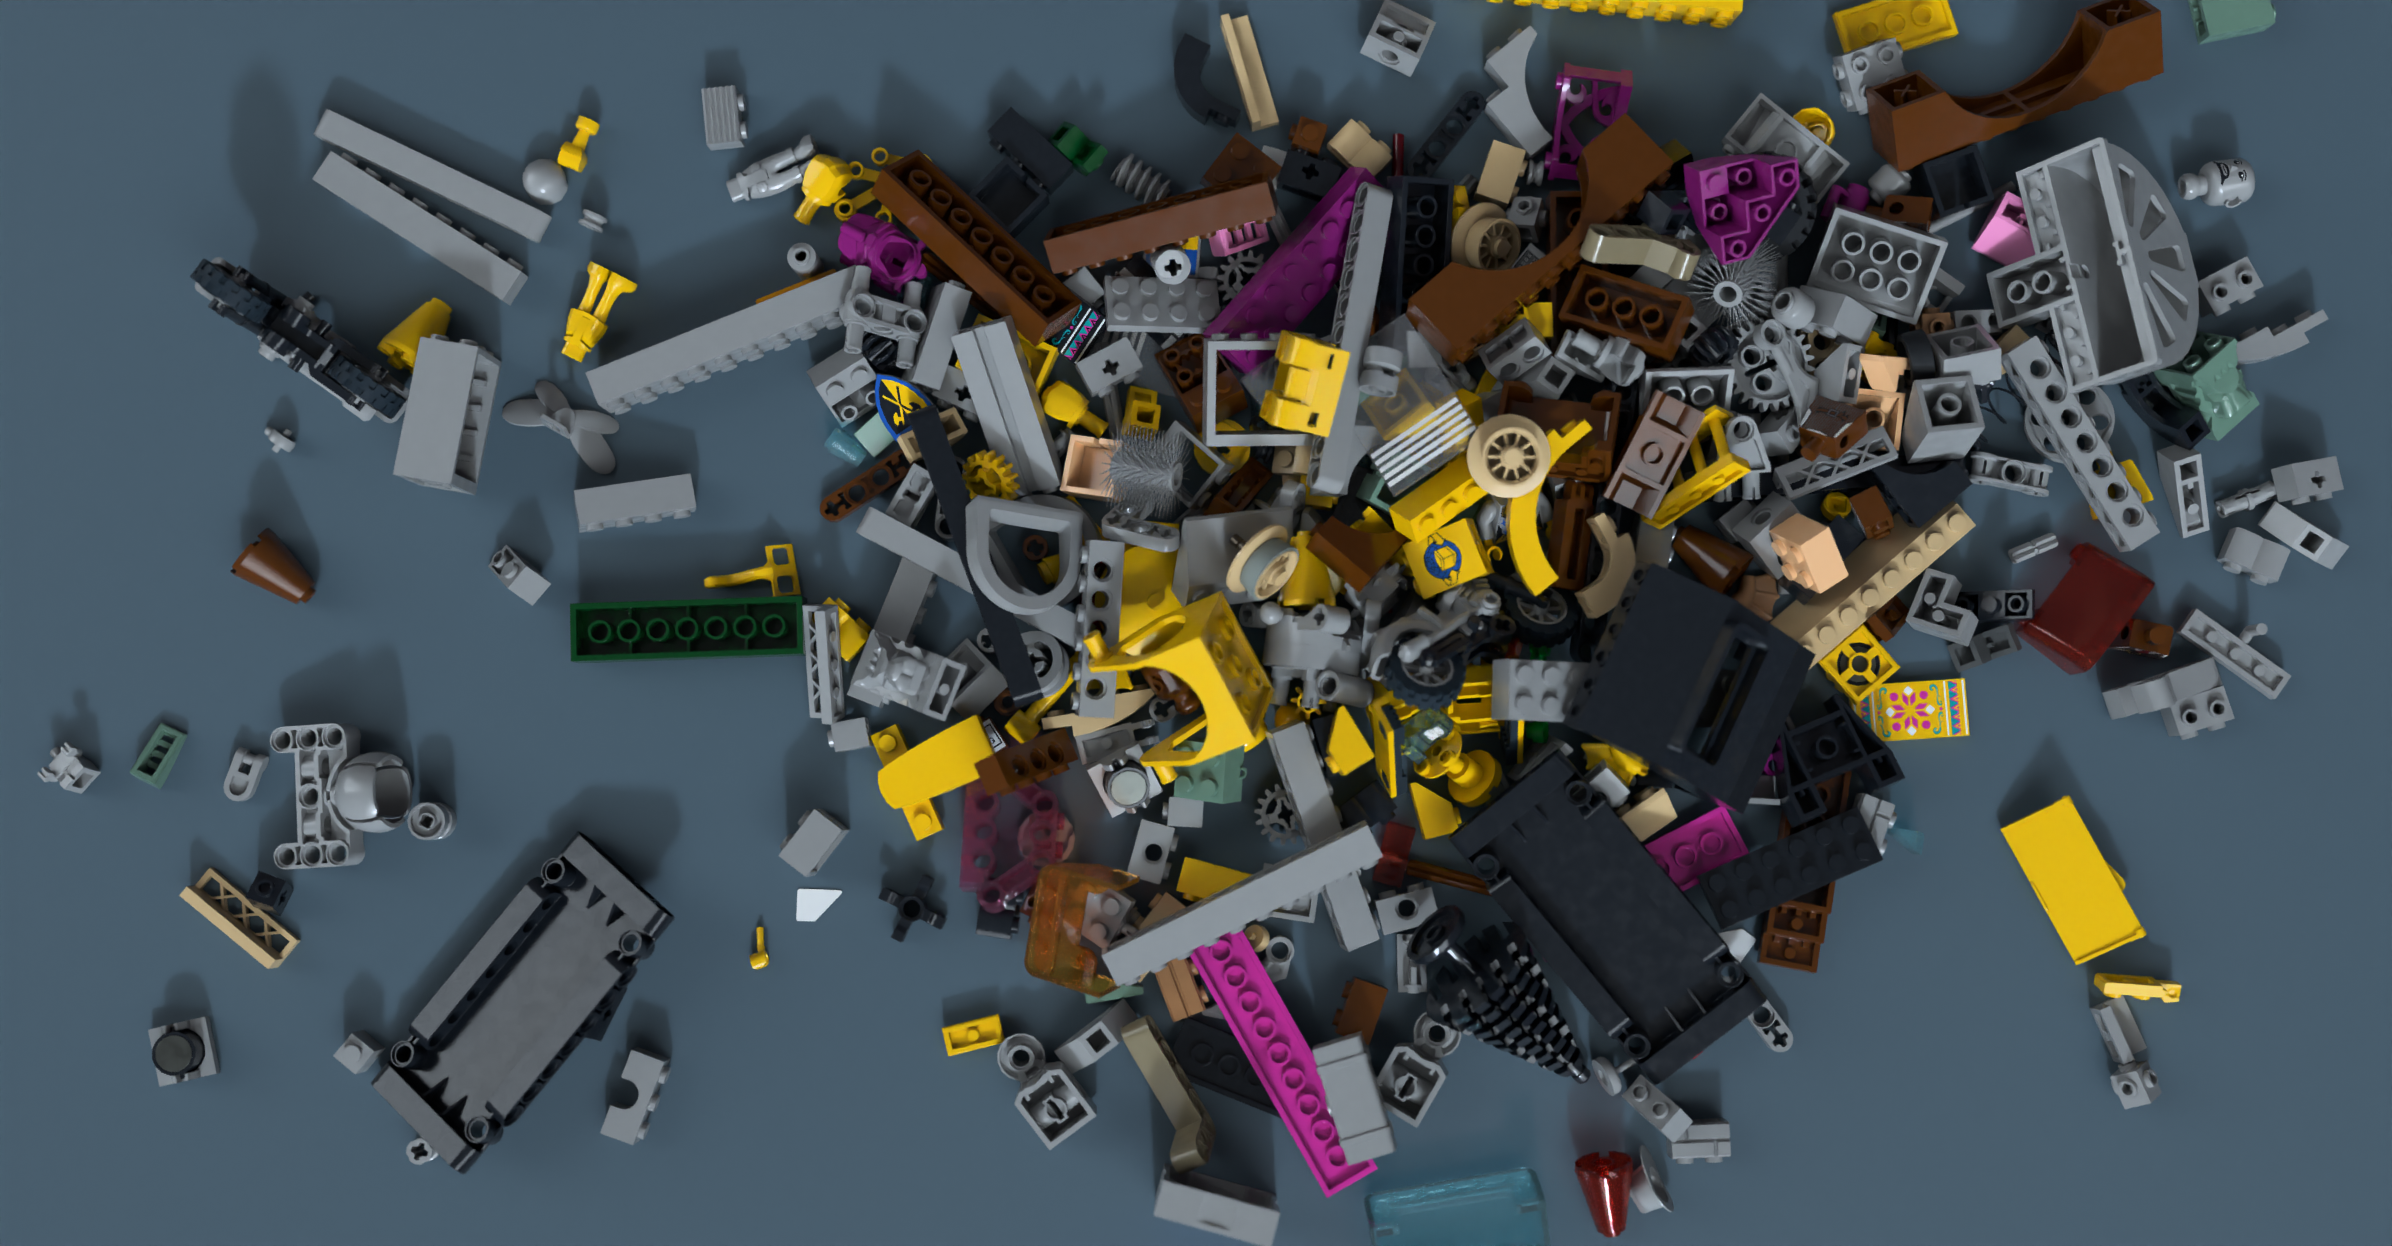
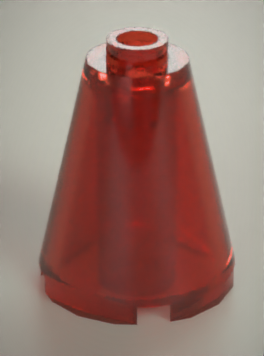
(1606, 1189)

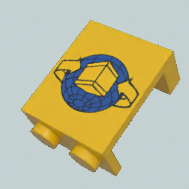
(1447, 558)

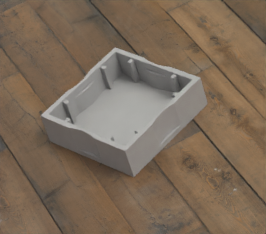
(1217, 1206)

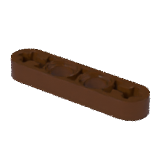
(866, 481)

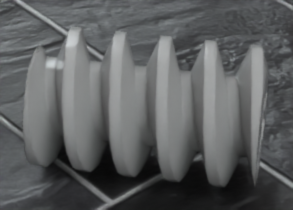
(1140, 181)
(1179, 267)

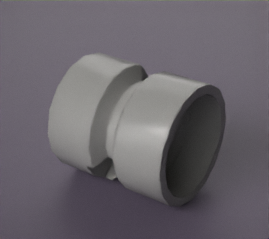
(1380, 376)
(432, 821)

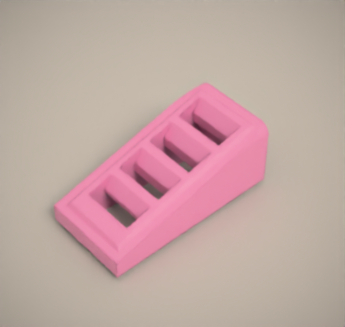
(1223, 245)

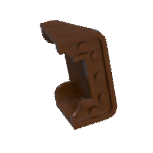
(1593, 454)

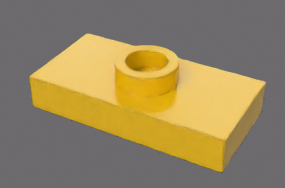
(973, 1034)

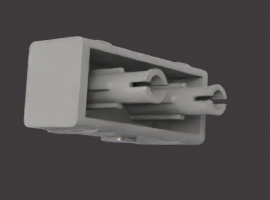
(1354, 1098)

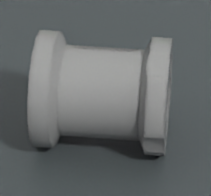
(416, 1154)

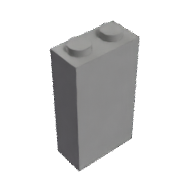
(944, 316)

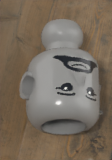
(2220, 183)

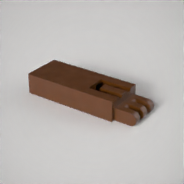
(1571, 535)

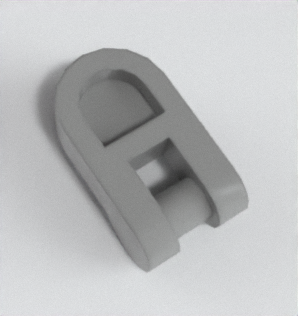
(241, 785)

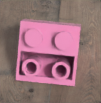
(2005, 232)

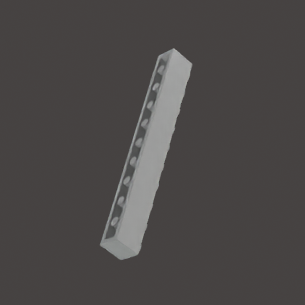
(1241, 903)

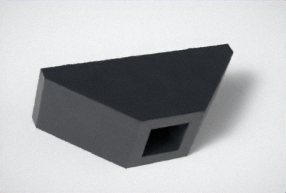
(1999, 605)

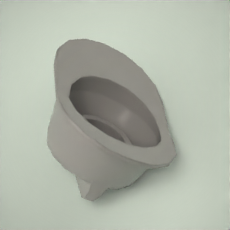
(1647, 1187)

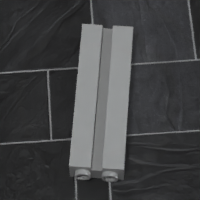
(1008, 403)

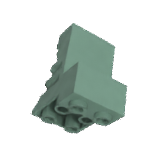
(2211, 383)

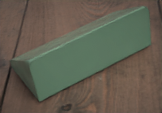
(874, 435)

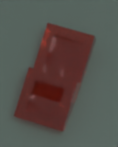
(1395, 852)

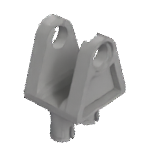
(1746, 444)

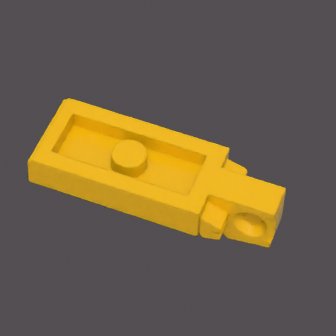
(2138, 986)

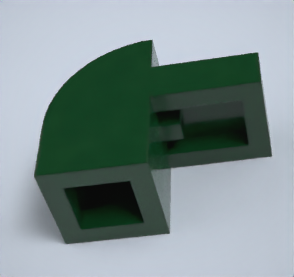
(1077, 148)

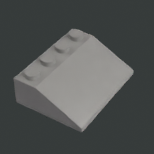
(1877, 262)
(1207, 554)

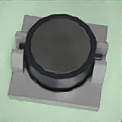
(1125, 781)
(180, 1051)

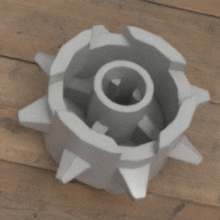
(1382, 587)

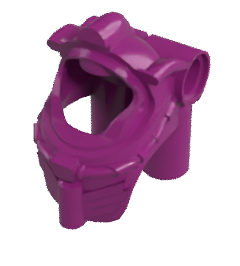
(883, 249)

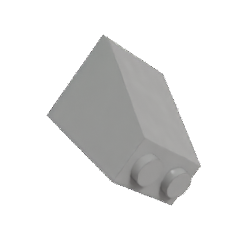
(1941, 419)

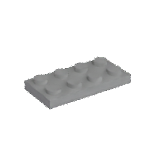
(1154, 306)

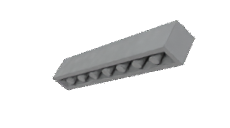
(421, 228)
(1317, 821)

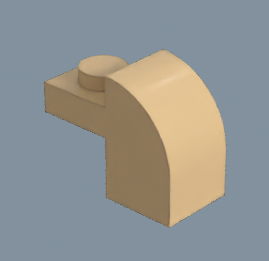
(954, 429)
(1291, 460)

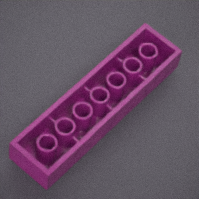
(1294, 275)

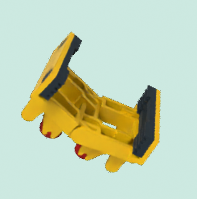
(1468, 718)

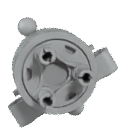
(1305, 646)

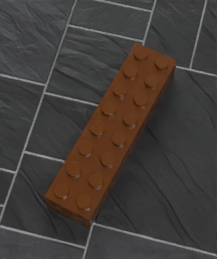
(1161, 223)
(976, 247)

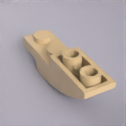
(1125, 706)

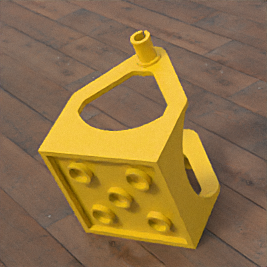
(1215, 662)

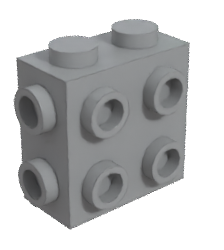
(1865, 69)

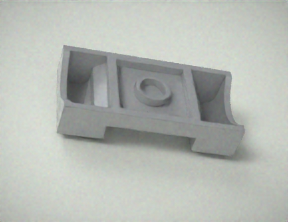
(1770, 128)

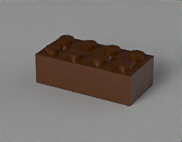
(1627, 309)

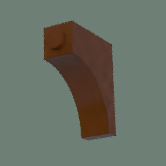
(1240, 489)
(1353, 553)

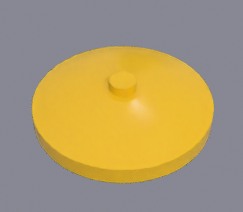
(1146, 596)

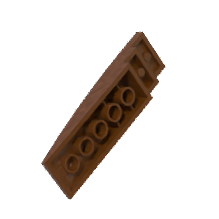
(1797, 928)

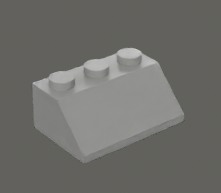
(1692, 386)

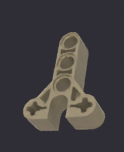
(1640, 247)

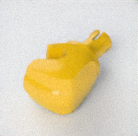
(822, 185)
(1070, 405)

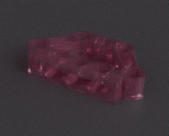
(1021, 875)

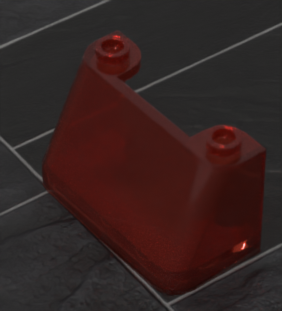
(2086, 609)

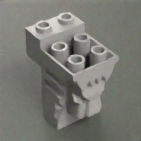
(908, 675)

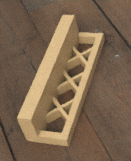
(1249, 72)
(232, 926)

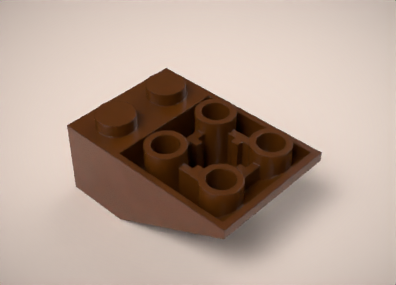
(1184, 372)

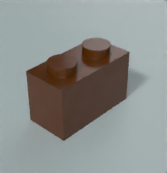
(1360, 1008)

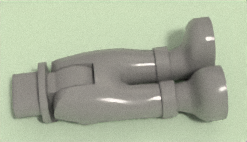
(763, 178)

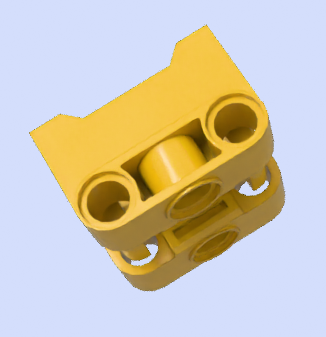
(1305, 384)

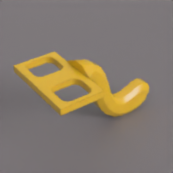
(769, 572)

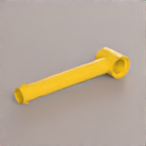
(1024, 725)

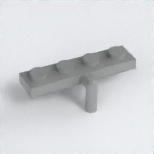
(2235, 652)

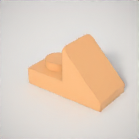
(1883, 370)

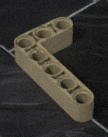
(1175, 1093)

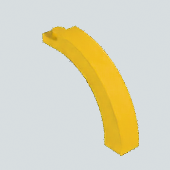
(1521, 517)

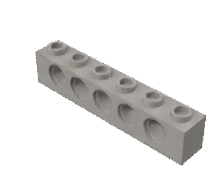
(1112, 555)

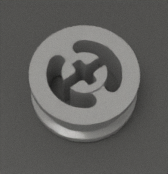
(1050, 678)

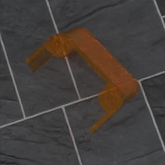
(1057, 925)

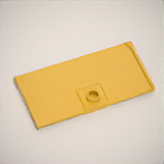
(2072, 880)

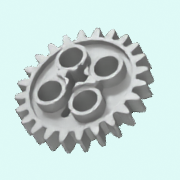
(1776, 388)

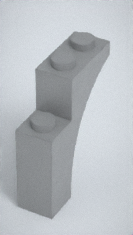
(1511, 108)

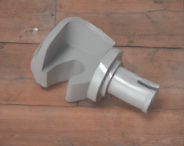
(1613, 356)

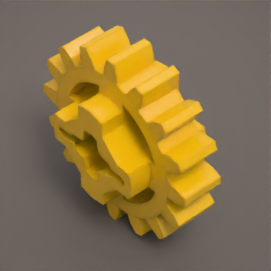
(992, 478)

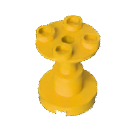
(1469, 774)

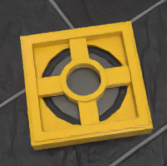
(1857, 664)

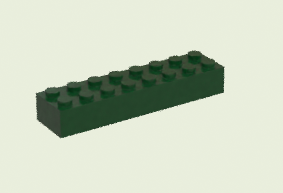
(687, 629)

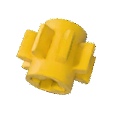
(1307, 710)

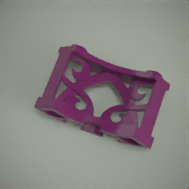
(1615, 97)

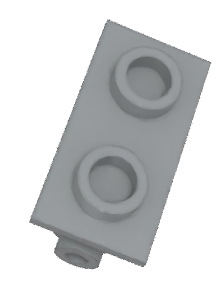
(1411, 977)

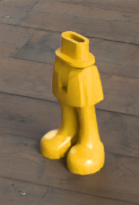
(587, 329)

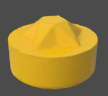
(1835, 504)

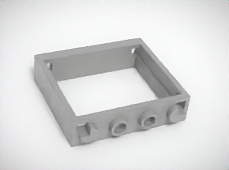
(1210, 437)

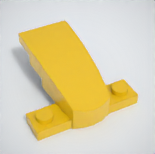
(929, 769)

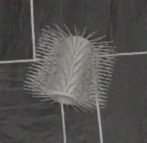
(1736, 284)
(1146, 471)

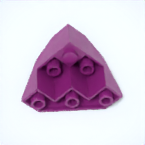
(1739, 199)

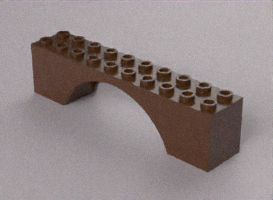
(2102, 53)
(1468, 304)

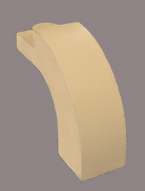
(1617, 567)

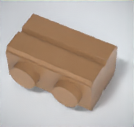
(1180, 989)

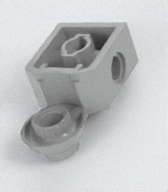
(1416, 1071)
(1048, 1091)

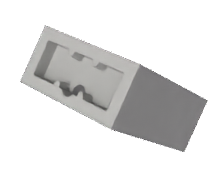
(1217, 478)

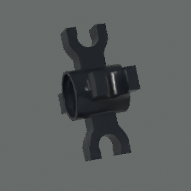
(900, 902)

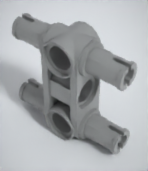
(883, 317)

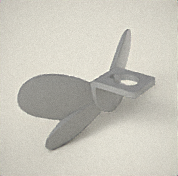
(579, 426)

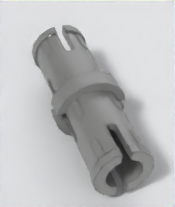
(2245, 499)

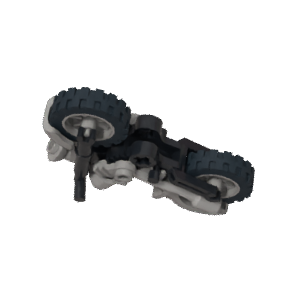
(301, 339)
(1464, 631)

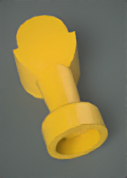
(573, 154)

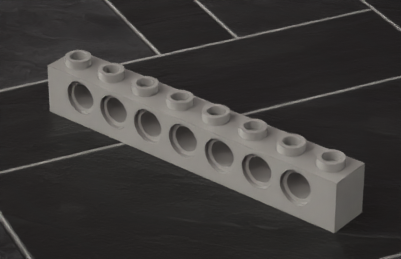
(2064, 440)

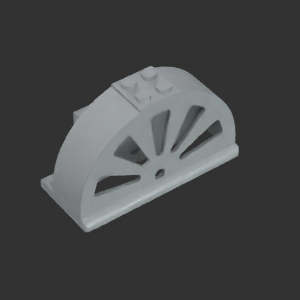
(2103, 267)

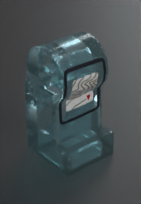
(1424, 731)

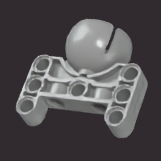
(349, 790)

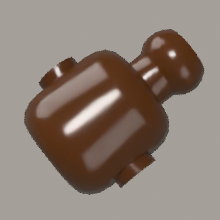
(1170, 687)

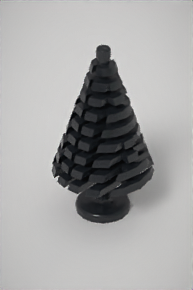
(1497, 993)

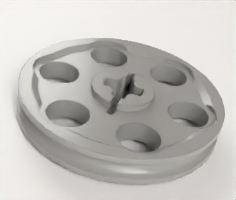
(2101, 406)

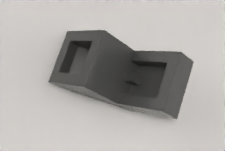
(1985, 647)

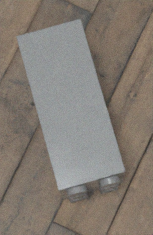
(447, 414)

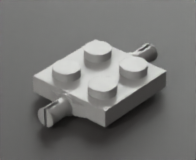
(1107, 917)

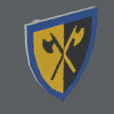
(896, 399)

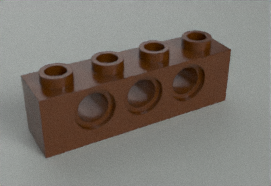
(1025, 762)

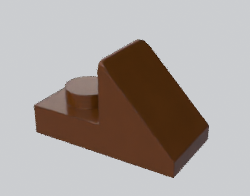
(1887, 620)

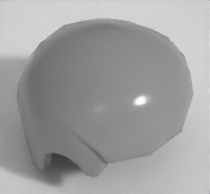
(545, 181)

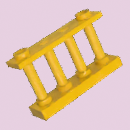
(1707, 479)

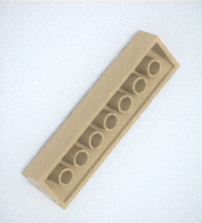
(1875, 575)

